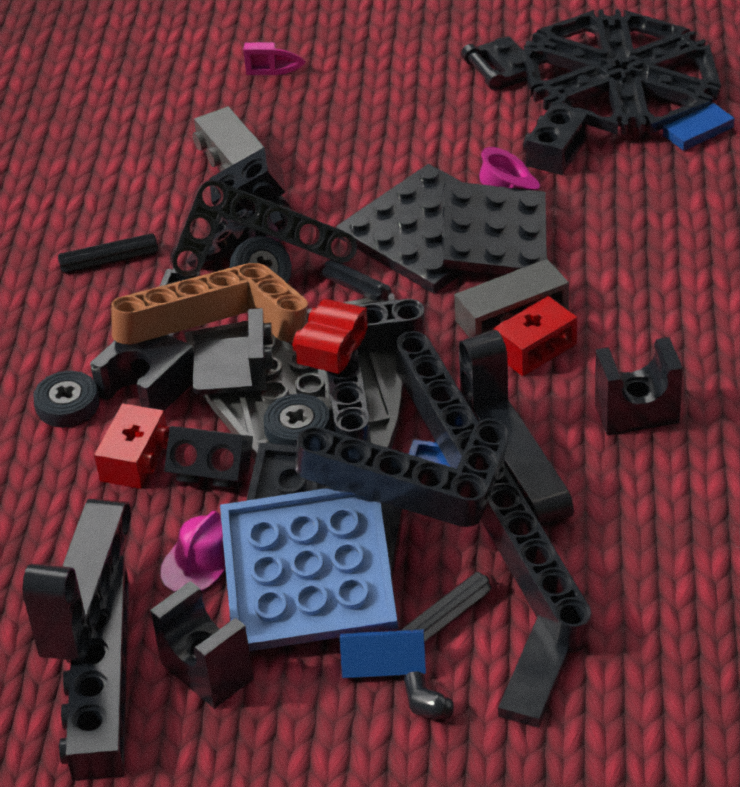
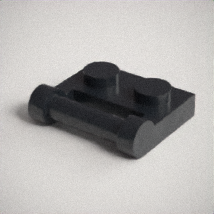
(504, 56)

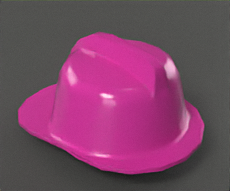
(505, 170)
(196, 555)

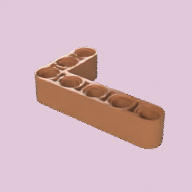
(207, 300)

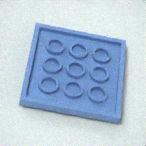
(307, 567)

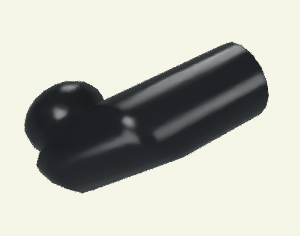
(425, 701)

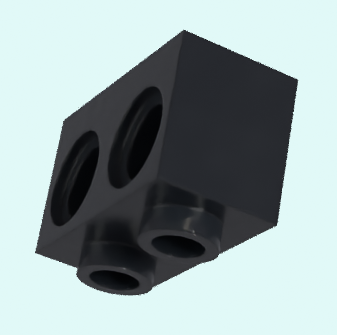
(556, 139)
(256, 175)
(209, 448)

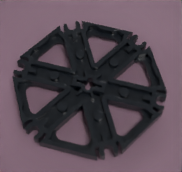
(621, 69)

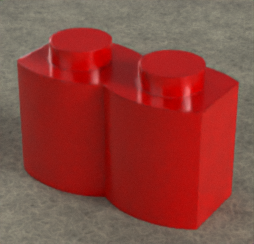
(330, 335)

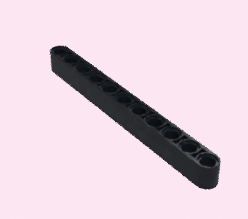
(507, 515)

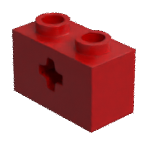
(538, 335)
(132, 446)

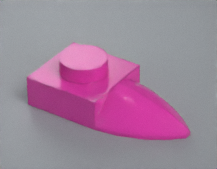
(267, 60)

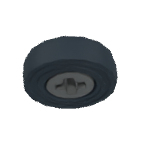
(264, 250)
(52, 401)
(291, 409)

